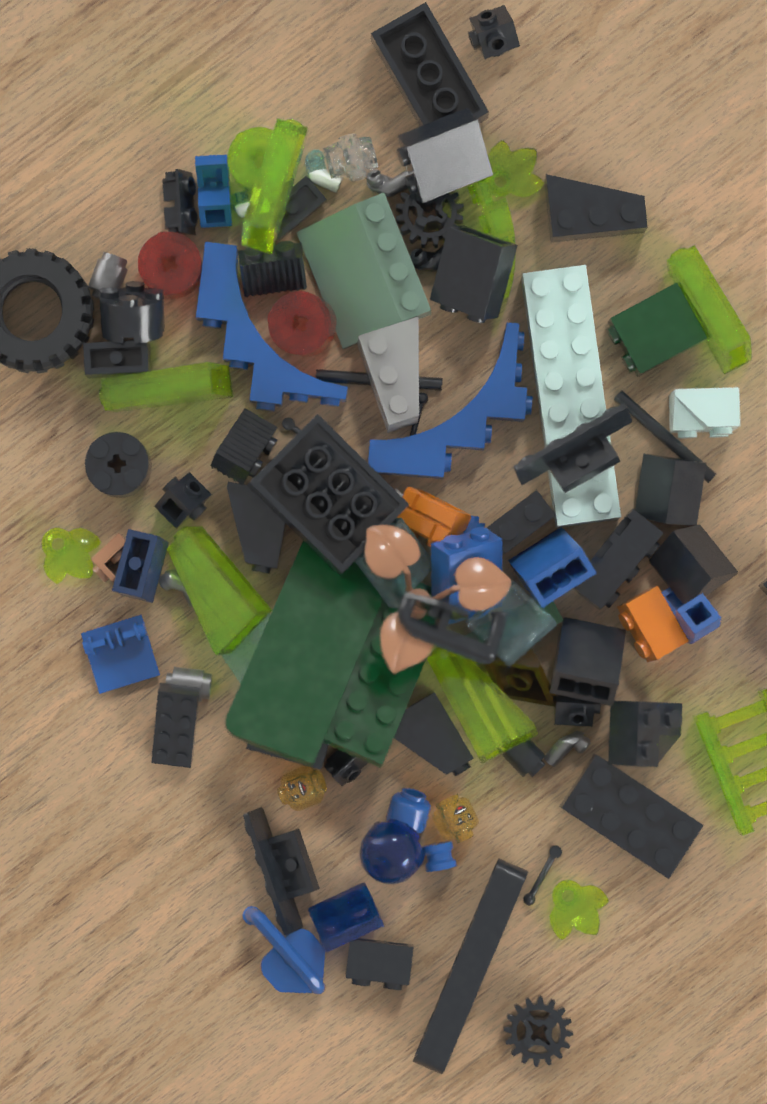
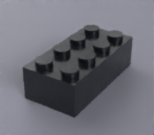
(426, 67)
(631, 816)

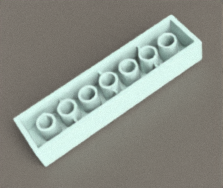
(568, 381)

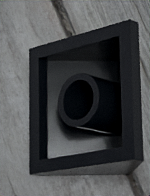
(670, 489)
(692, 563)

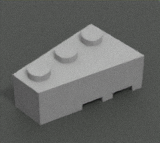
(393, 371)

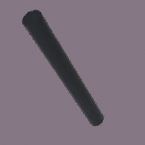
(362, 378)
(660, 432)

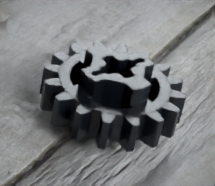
(422, 224)
(527, 1041)

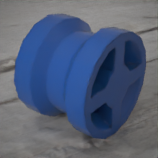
(439, 856)

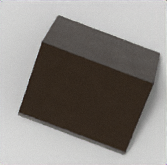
(523, 679)

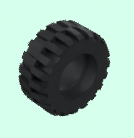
(75, 317)

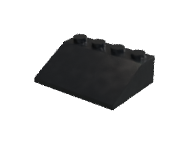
(327, 494)

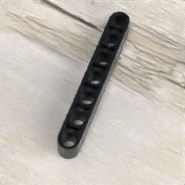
(470, 966)

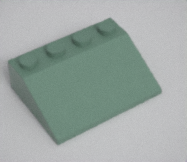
(364, 269)

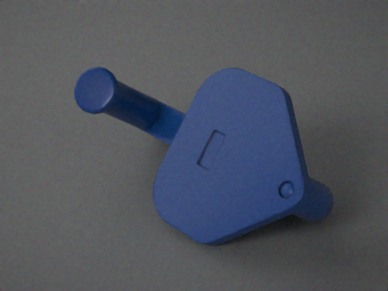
(294, 961)

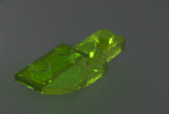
(494, 219)

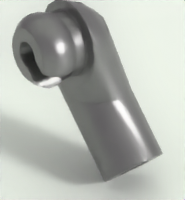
(383, 184)
(171, 580)
(564, 745)

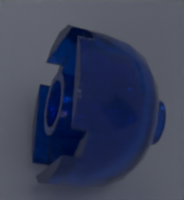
(391, 852)

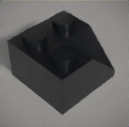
(642, 732)

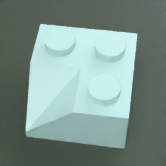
(704, 411)

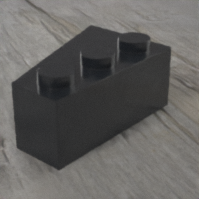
(618, 559)

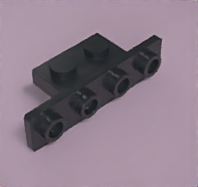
(578, 454)
(284, 868)

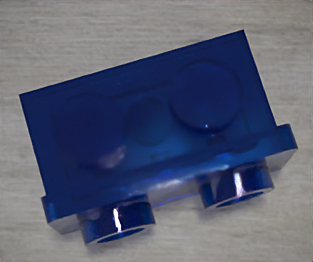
(345, 917)

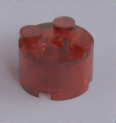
(166, 247)
(284, 322)

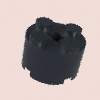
(132, 313)
(105, 451)

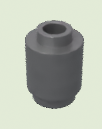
(108, 272)
(191, 678)

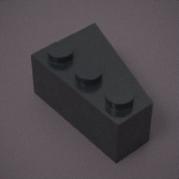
(591, 211)

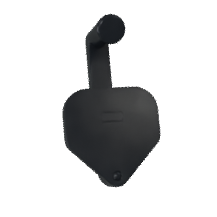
(446, 639)

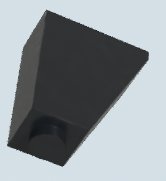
(258, 528)
(433, 736)

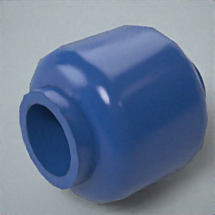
(411, 808)

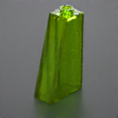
(274, 186)
(722, 326)
(166, 387)
(217, 590)
(482, 708)

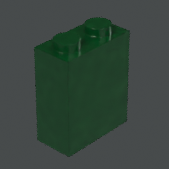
(656, 330)

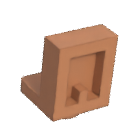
(109, 553)

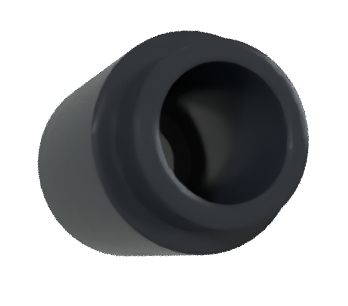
(525, 758)

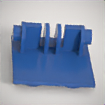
(120, 654)

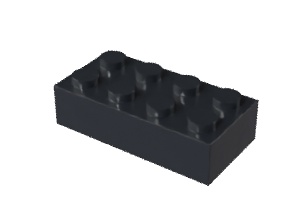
(175, 725)

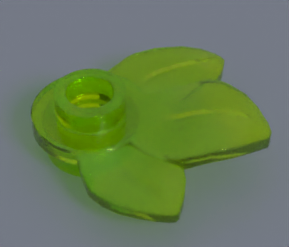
(516, 169)
(73, 555)
(578, 912)

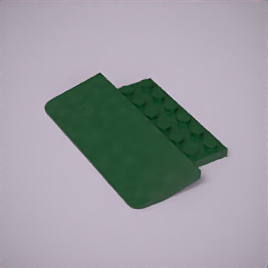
(323, 669)

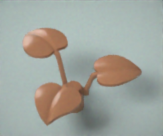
(391, 552)

